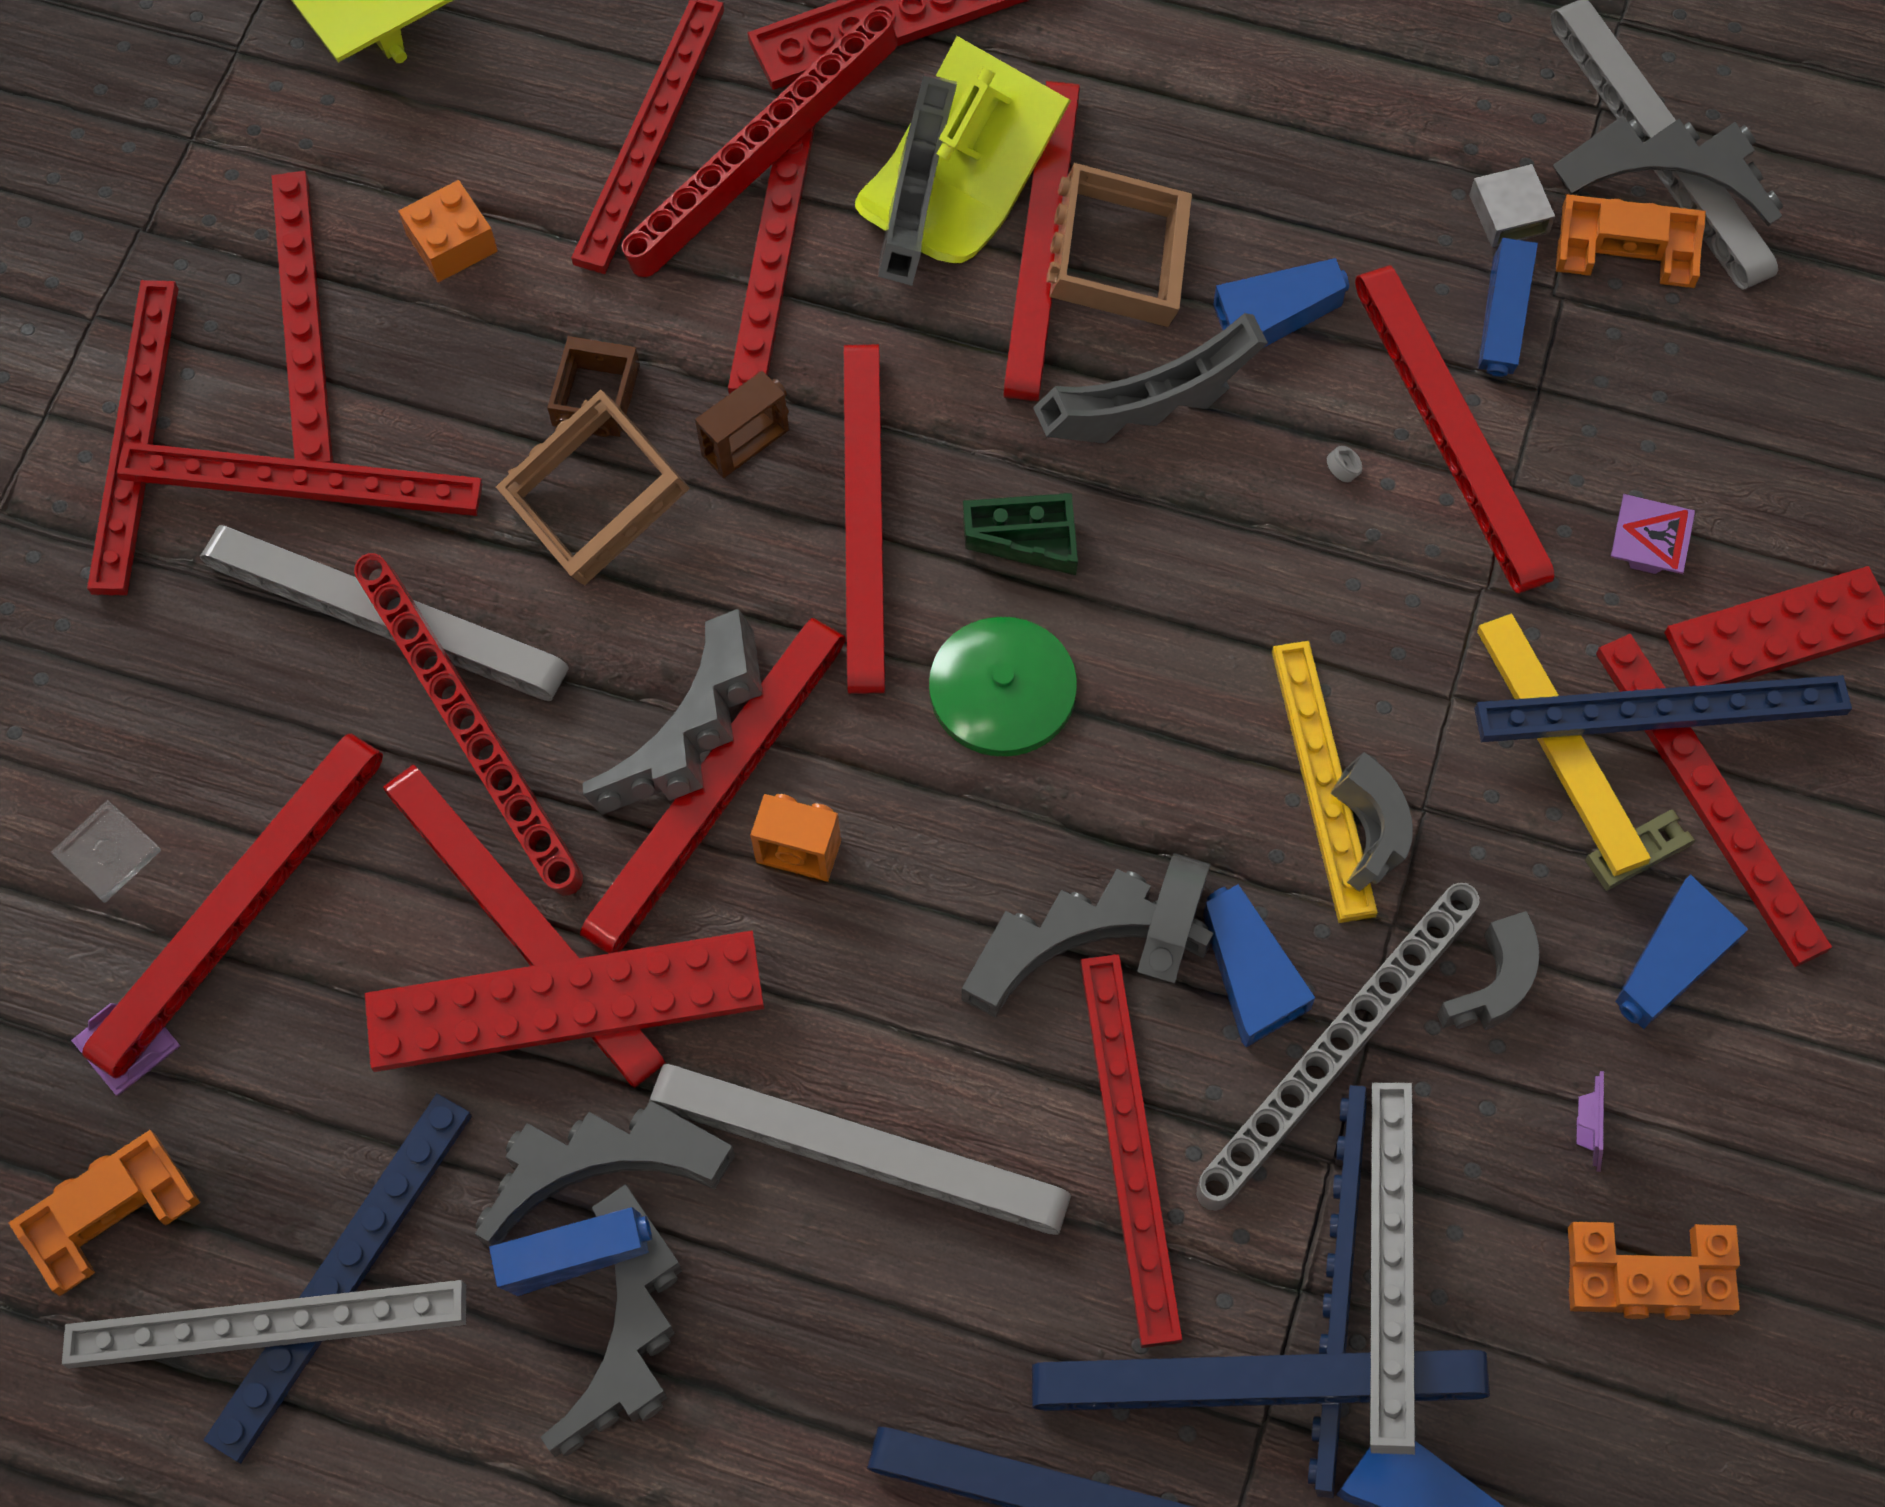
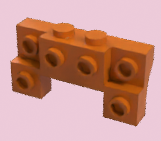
(1632, 231)
(97, 1200)
(1653, 1283)

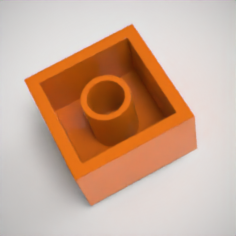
(448, 231)
(796, 836)

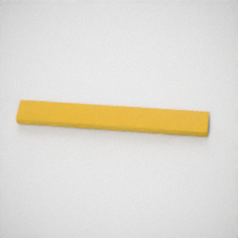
(1567, 754)
(1320, 773)

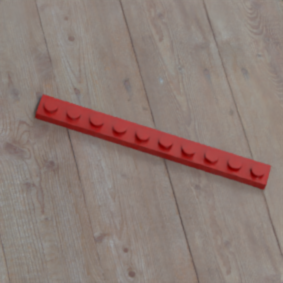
(647, 136)
(770, 263)
(301, 318)
(134, 424)
(299, 478)
(1722, 814)
(1130, 1153)

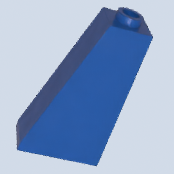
(1283, 298)
(1507, 306)
(1682, 948)
(1255, 970)
(569, 1251)
(1410, 1482)

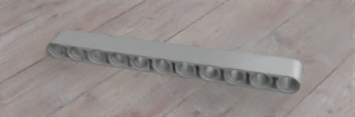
(1629, 94)
(344, 598)
(1330, 1059)
(861, 1149)

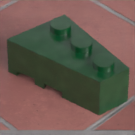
(1024, 530)

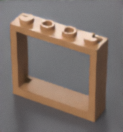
(1133, 194)
(623, 527)

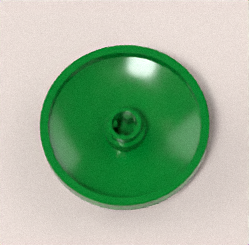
(1002, 686)

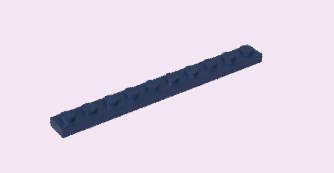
(1662, 708)
(1340, 1268)
(341, 1272)

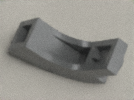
(1384, 815)
(1173, 917)
(1516, 960)

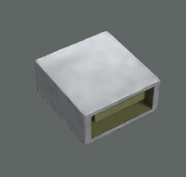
(1512, 205)

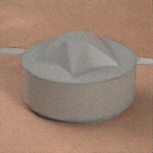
(1344, 463)

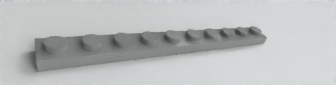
(1392, 1271)
(265, 1324)

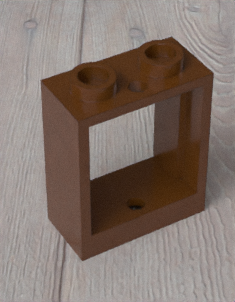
(597, 357)
(743, 423)

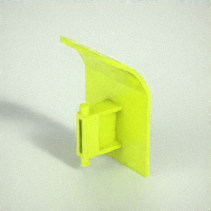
(356, 24)
(986, 154)

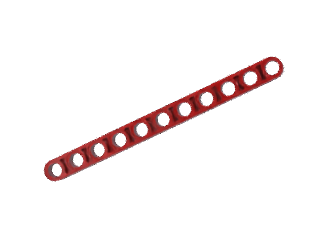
(760, 143)
(1032, 299)
(1454, 430)
(863, 520)
(476, 737)
(723, 775)
(506, 904)
(231, 907)

